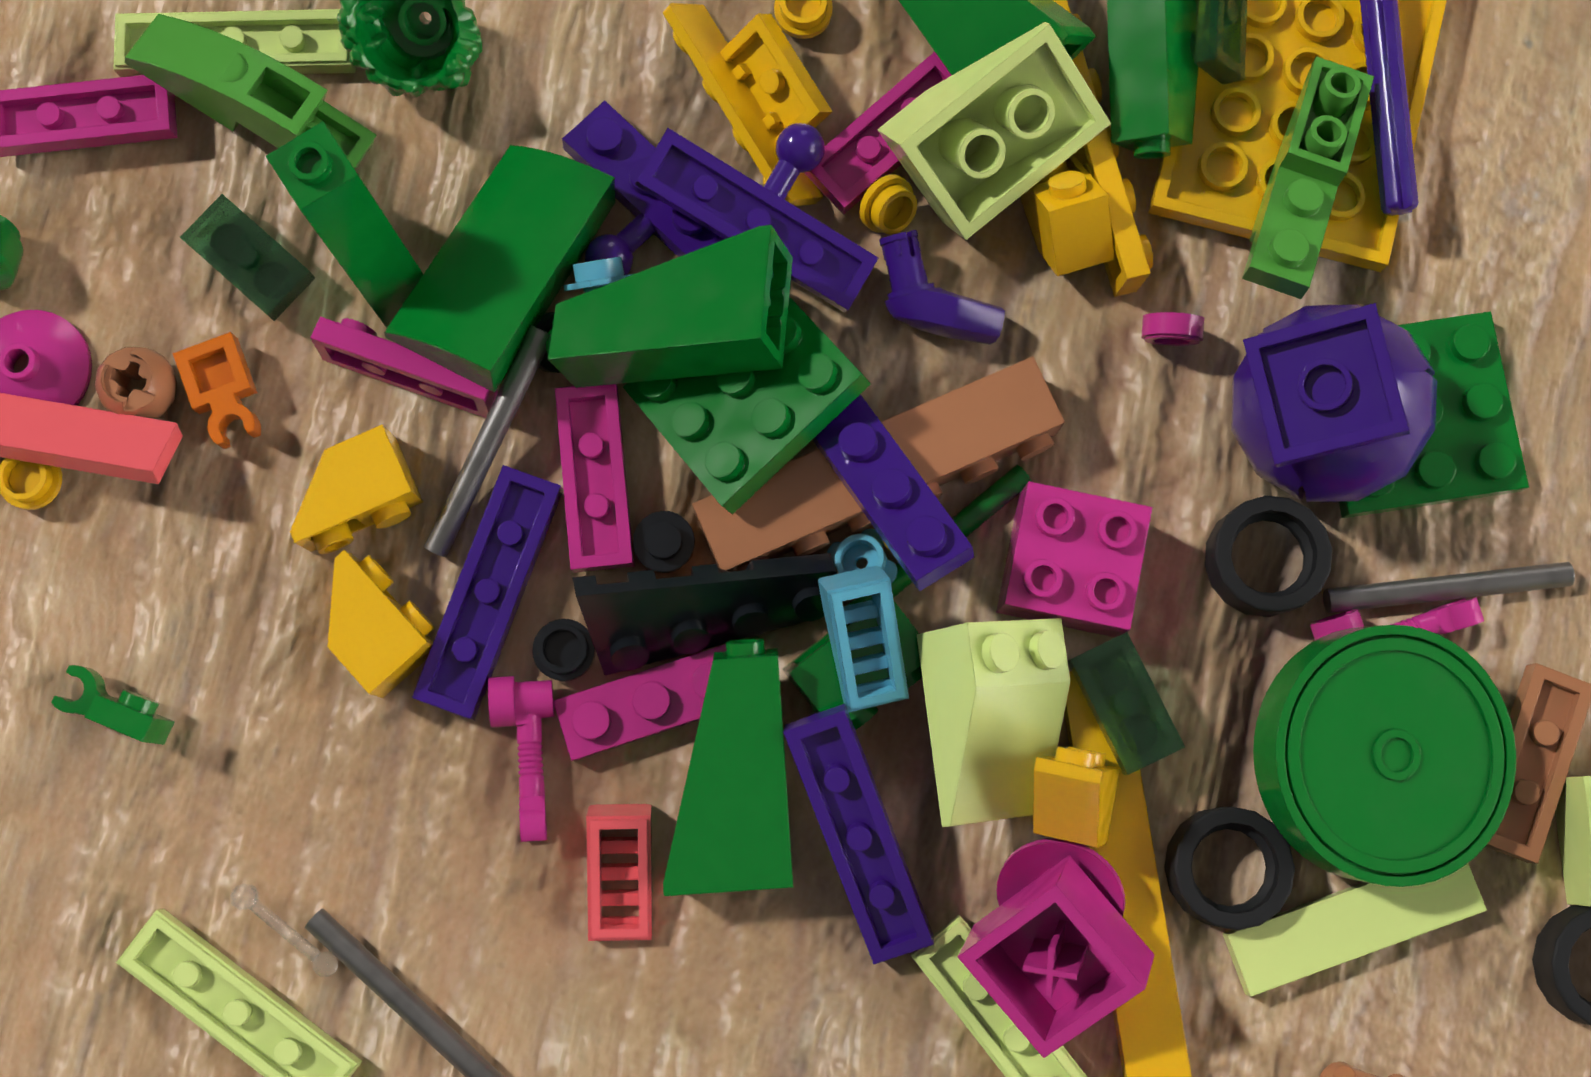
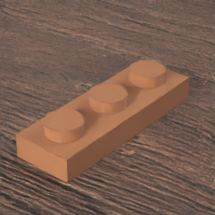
(1546, 731)

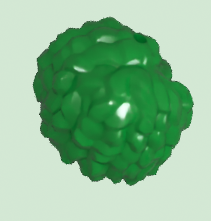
(408, 50)

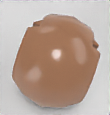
(135, 364)

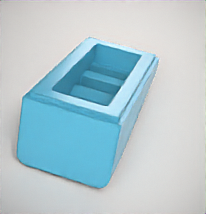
(854, 585)

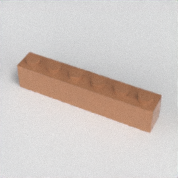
(941, 438)

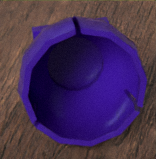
(1333, 402)

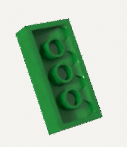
(504, 263)

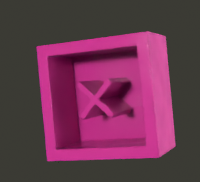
(1074, 559)
(1057, 957)

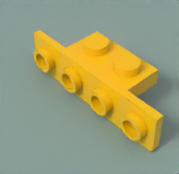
(755, 84)

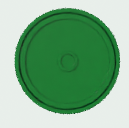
(1385, 755)

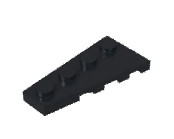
(682, 615)

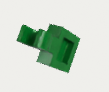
(128, 714)

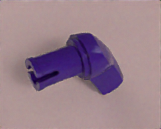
(932, 308)

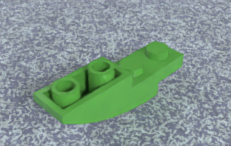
(241, 85)
(1306, 178)

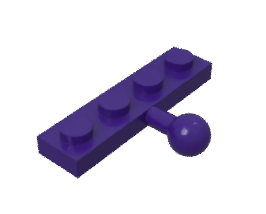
(618, 149)
(734, 203)

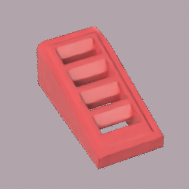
(610, 817)

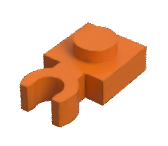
(217, 380)

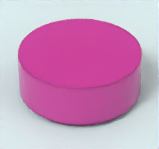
(1172, 328)

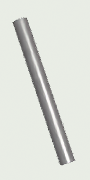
(488, 442)
(1448, 587)
(399, 997)

